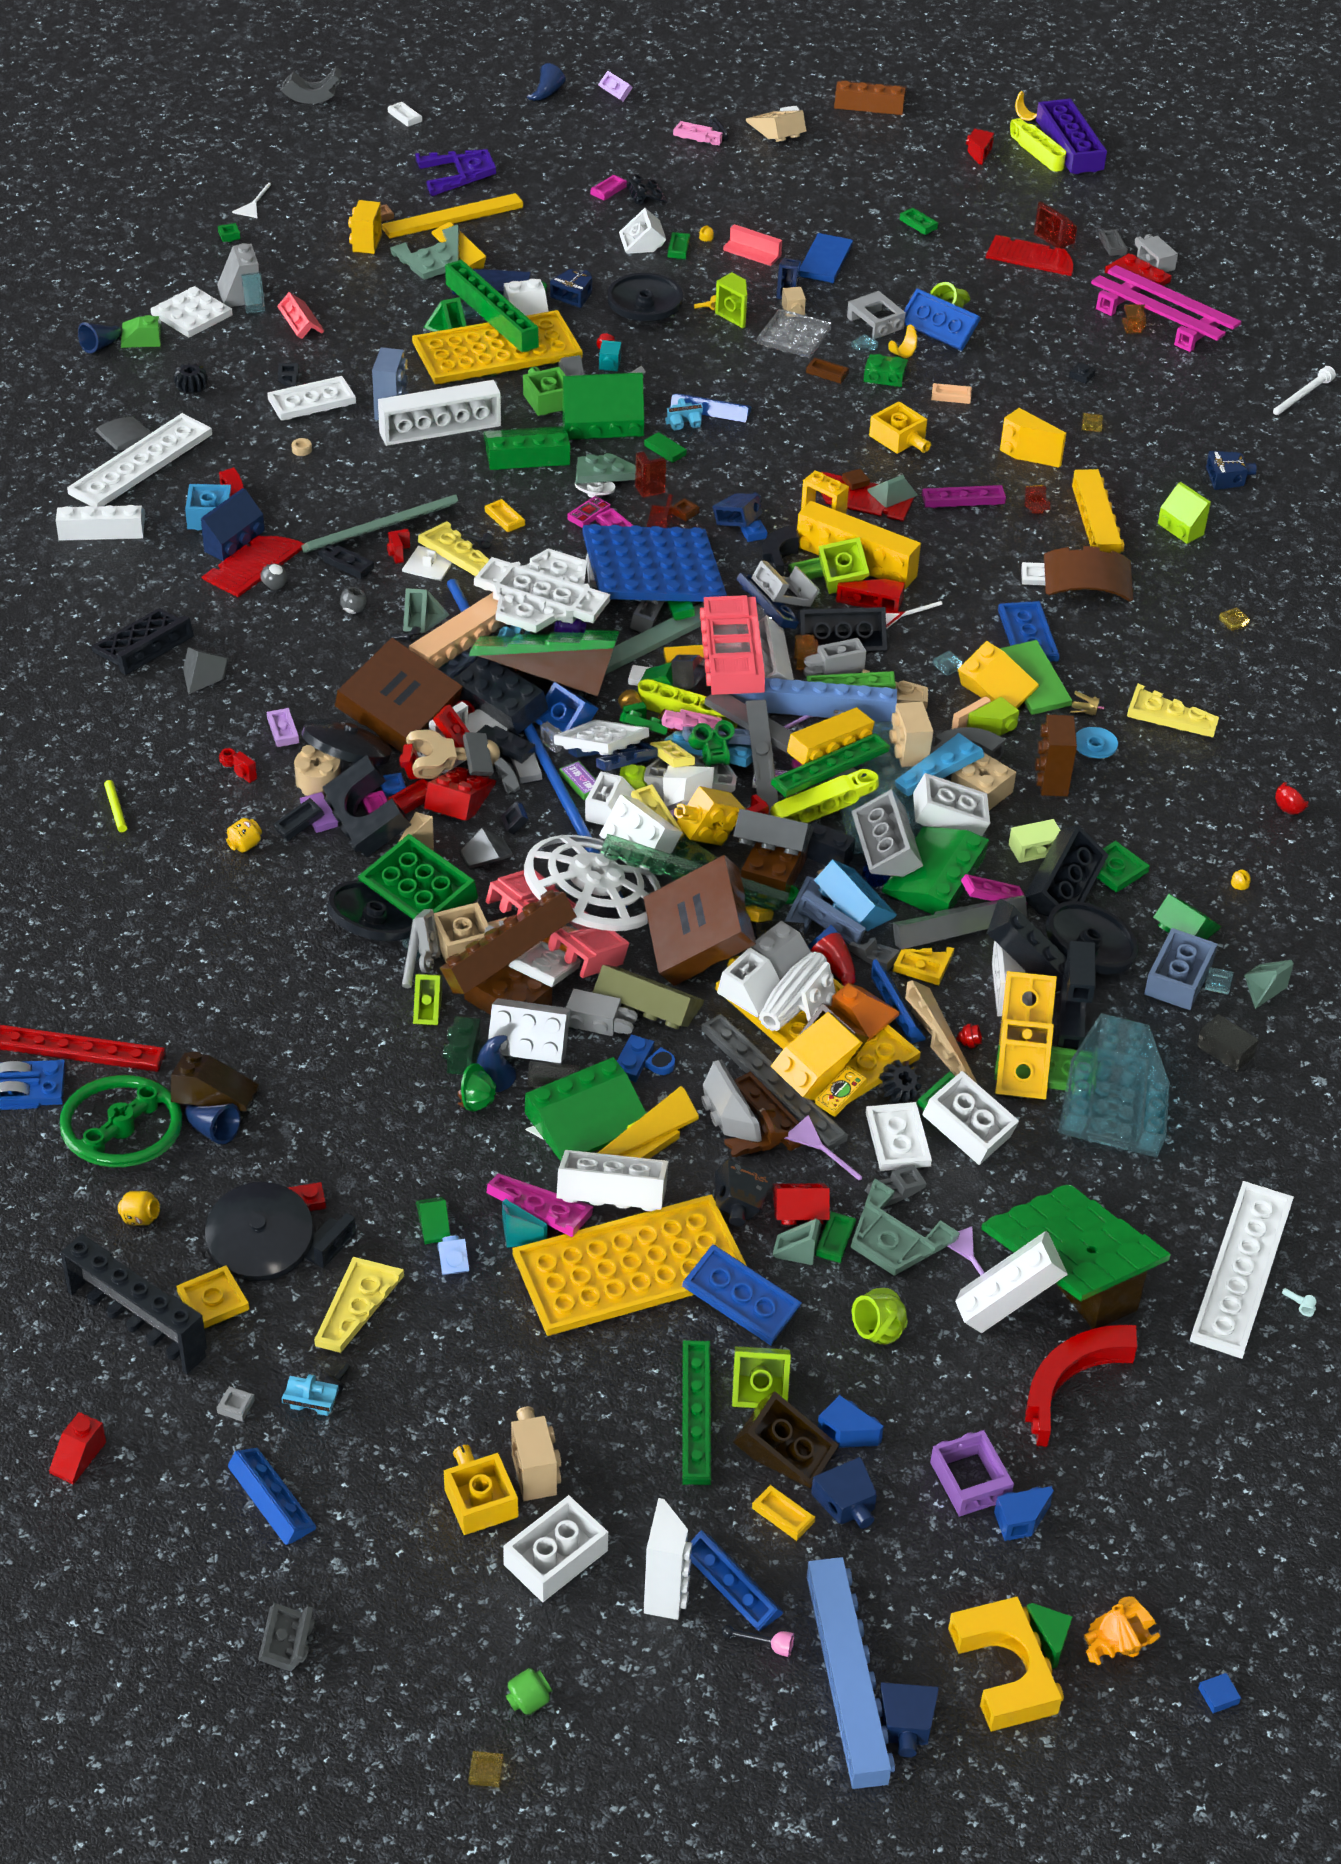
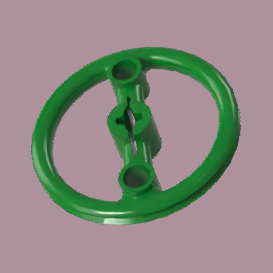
(120, 1121)

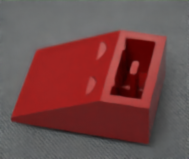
(458, 793)

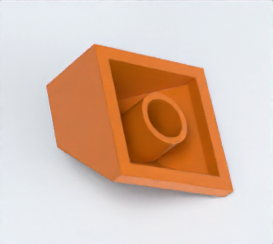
(864, 1009)

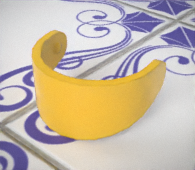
(1021, 109)
(908, 346)

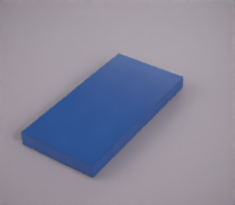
(825, 257)
(940, 319)
(1028, 623)
(741, 1294)

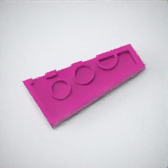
(541, 1203)

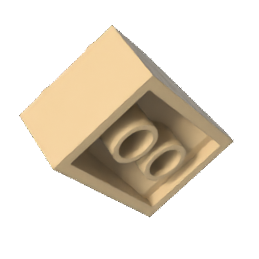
(779, 124)

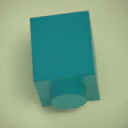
(610, 355)

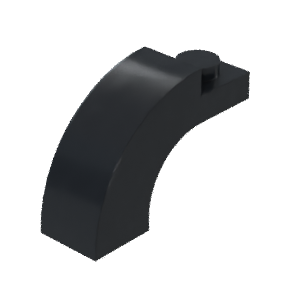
(780, 544)

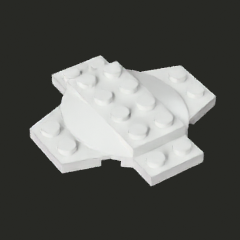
(542, 590)

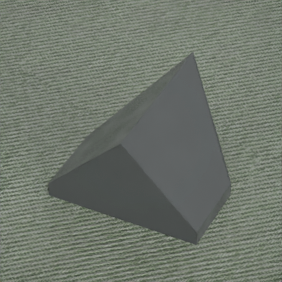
(203, 669)
(485, 849)

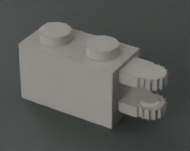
(1156, 252)
(836, 658)
(599, 1013)

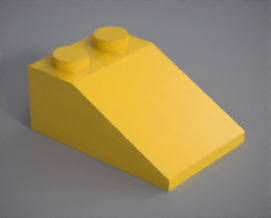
(1032, 439)
(996, 675)
(816, 1056)

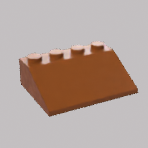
(870, 97)

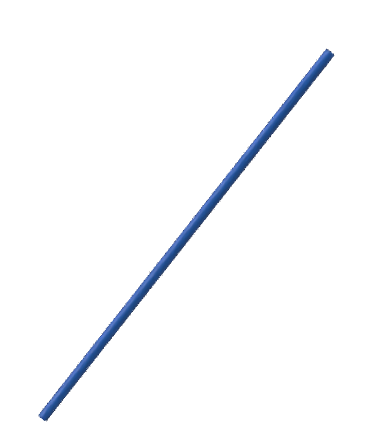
(540, 750)

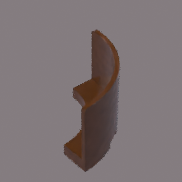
(1088, 570)

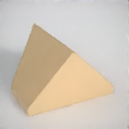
(421, 829)

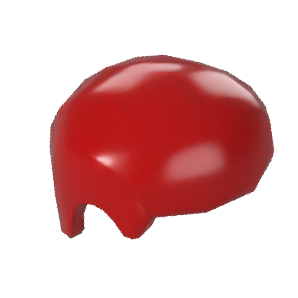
(1290, 800)

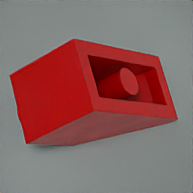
(980, 144)
(77, 1447)

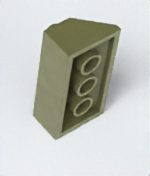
(648, 996)

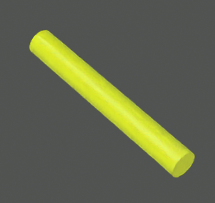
(115, 805)

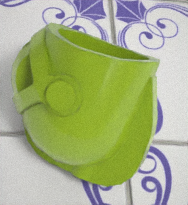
(951, 294)
(879, 1316)

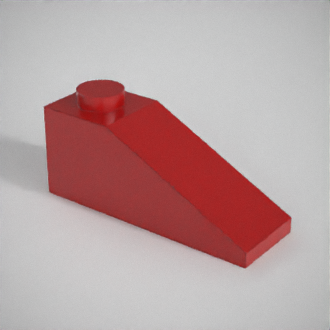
(872, 593)

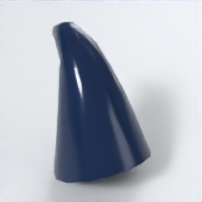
(550, 81)
(97, 336)
(495, 1064)
(216, 1122)

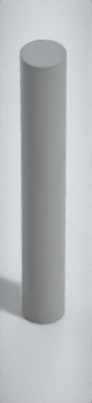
(411, 958)

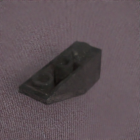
(687, 670)

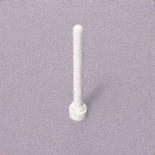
(1325, 375)

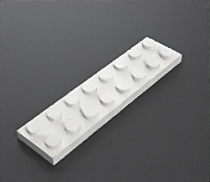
(139, 461)
(1241, 1270)

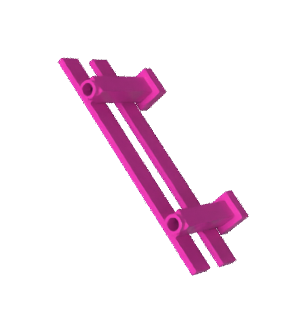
(1185, 337)

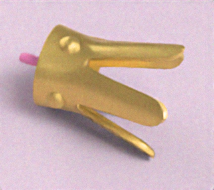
(1089, 708)

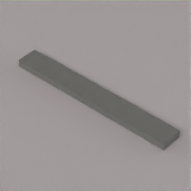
(736, 711)
(751, 1059)

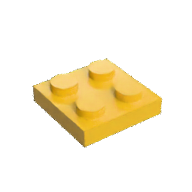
(214, 1296)

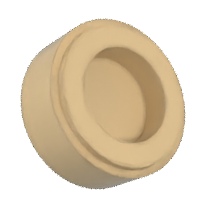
(301, 447)

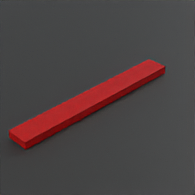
(81, 1048)

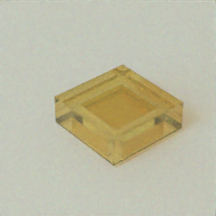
(1092, 422)
(1234, 619)
(486, 1769)

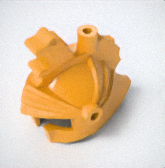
(1120, 1630)

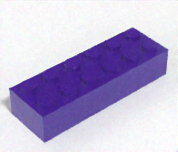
(1071, 131)

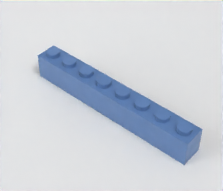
(822, 698)
(849, 1674)

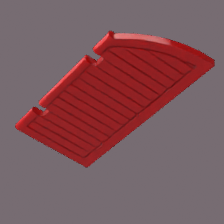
(1030, 255)
(862, 501)
(243, 568)

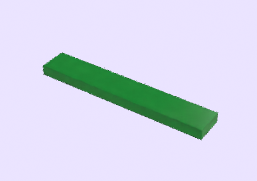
(830, 765)
(696, 1413)

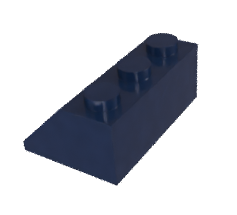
(231, 525)

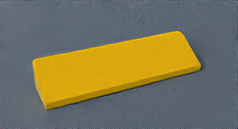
(467, 250)

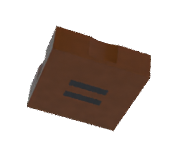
(396, 693)
(699, 920)

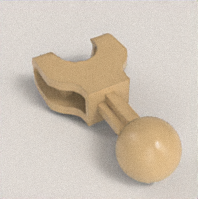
(439, 753)

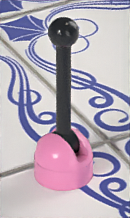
(781, 1642)

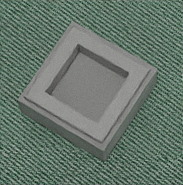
(235, 1403)

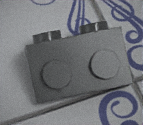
(286, 1636)

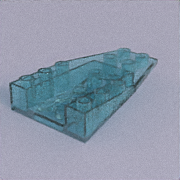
(1117, 1088)

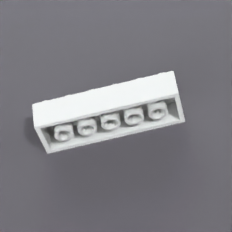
(439, 412)

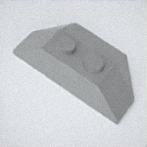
(728, 1105)

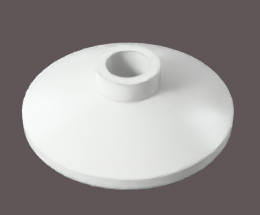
(596, 489)

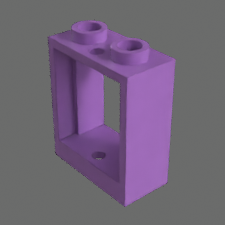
(978, 1496)

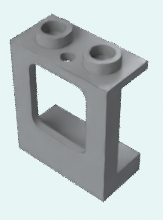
(872, 303)
(776, 585)

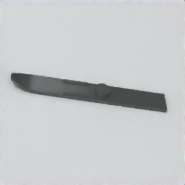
(761, 750)

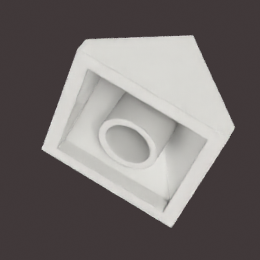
(682, 783)

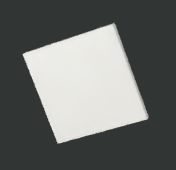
(427, 564)

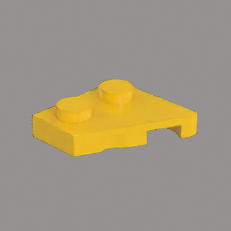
(923, 964)

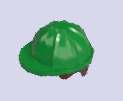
(476, 1088)

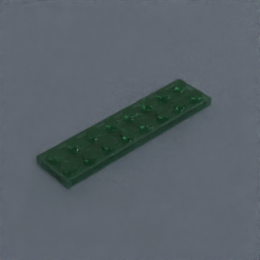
(677, 867)

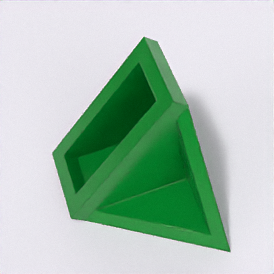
(447, 316)

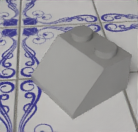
(782, 946)

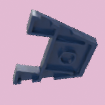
(632, 754)

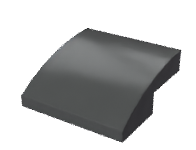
(122, 432)

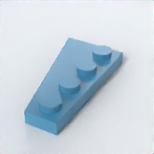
(739, 753)
(944, 761)

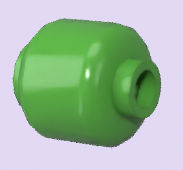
(528, 1691)

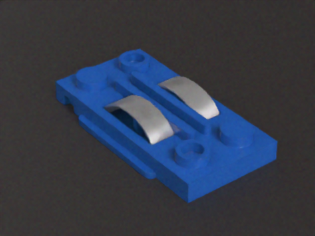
(31, 1084)

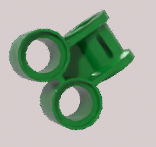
(714, 746)

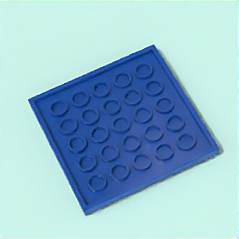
(653, 563)

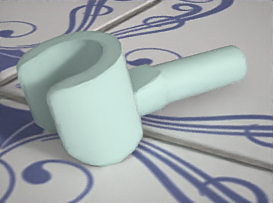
(1307, 1303)

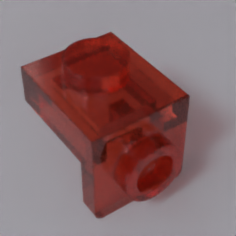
(1036, 499)

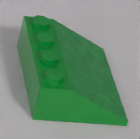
(603, 405)
(527, 447)
(945, 860)
(418, 879)
(584, 1108)

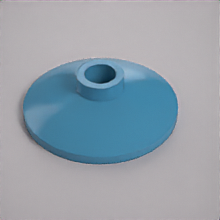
(1096, 742)

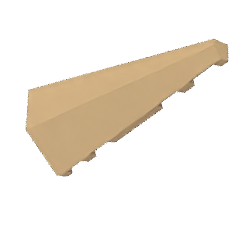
(930, 1016)

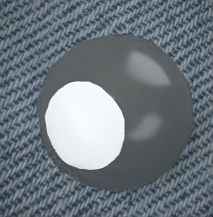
(274, 576)
(353, 600)

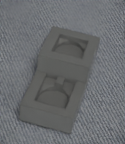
(904, 1182)

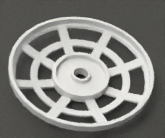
(594, 876)

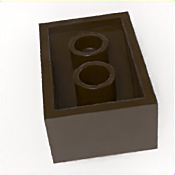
(209, 1082)
(785, 1440)

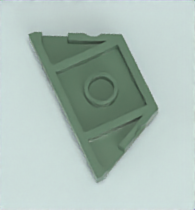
(603, 469)

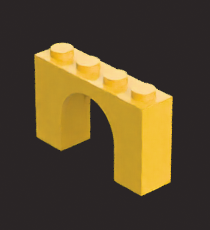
(1008, 1626)

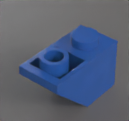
(850, 1425)
(1022, 1511)

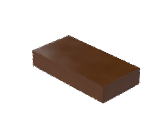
(827, 370)

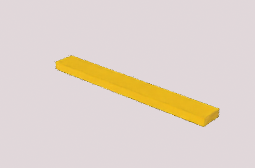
(453, 215)

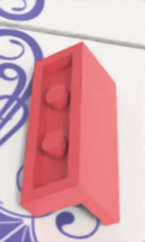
(753, 245)
(298, 315)

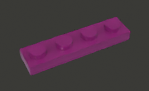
(963, 496)

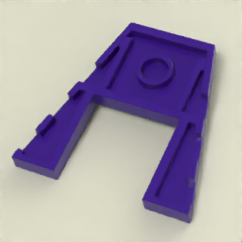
(470, 166)

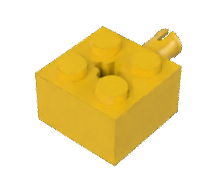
(365, 226)
(899, 428)
(708, 815)
(479, 1491)

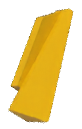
(656, 1128)

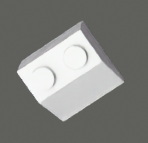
(642, 234)
(527, 296)

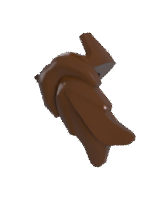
(770, 1136)

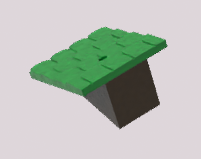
(1100, 1252)

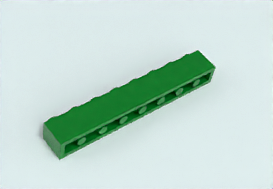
(492, 306)

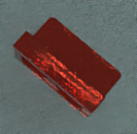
(650, 475)
(661, 515)

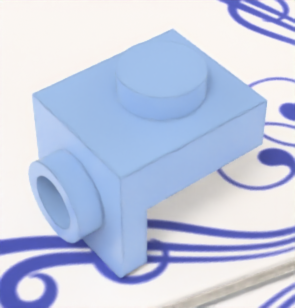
(453, 1255)

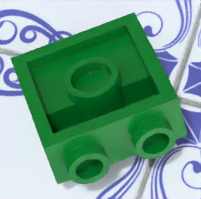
(885, 370)

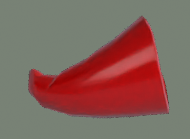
(838, 957)

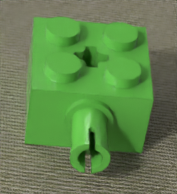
(544, 390)

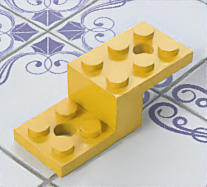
(1026, 1035)

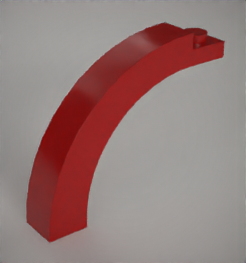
(1072, 1356)

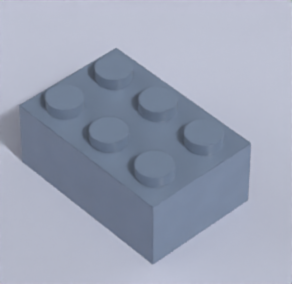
(389, 375)
(1180, 969)

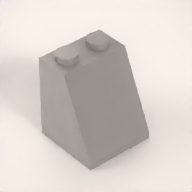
(240, 261)

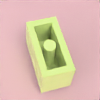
(1033, 840)

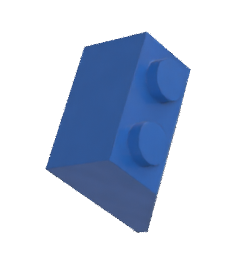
(566, 708)

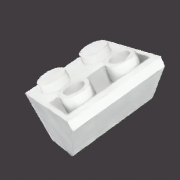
(604, 797)
(749, 981)

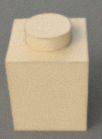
(794, 300)

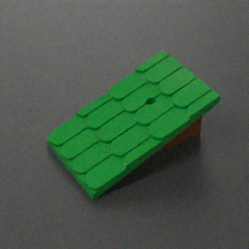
(562, 657)

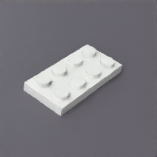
(311, 398)

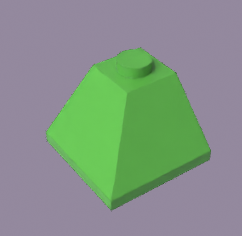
(141, 332)

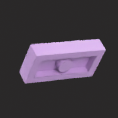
(615, 86)
(282, 727)

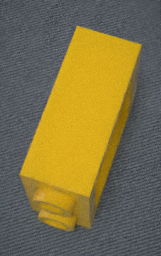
(827, 486)

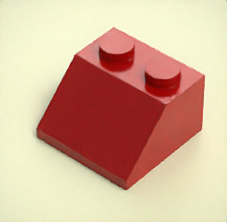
(801, 1202)

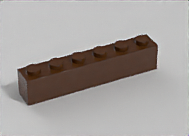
(507, 942)

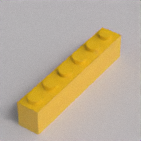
(1096, 511)

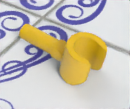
(711, 304)

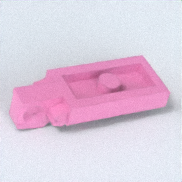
(698, 133)
(687, 719)

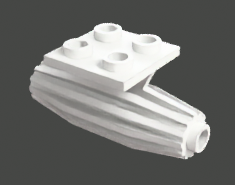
(801, 988)

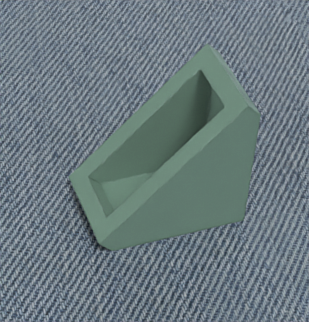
(893, 491)
(422, 610)
(1268, 980)
(798, 1243)

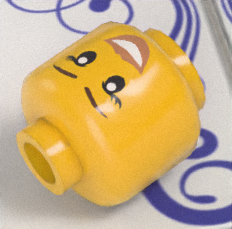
(243, 835)
(139, 1208)

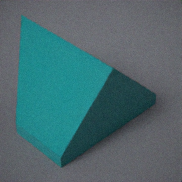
(521, 1226)

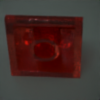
(1054, 227)

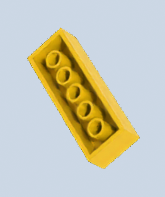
(885, 552)

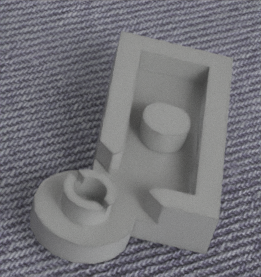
(428, 939)

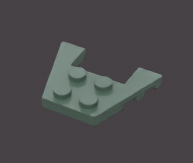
(432, 260)
(892, 1242)

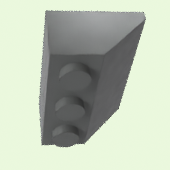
(772, 832)

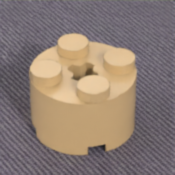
(315, 770)

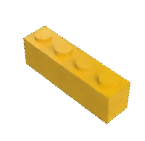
(829, 735)

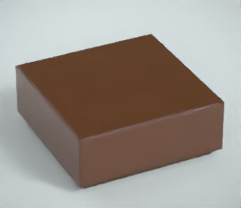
(856, 479)
(685, 509)

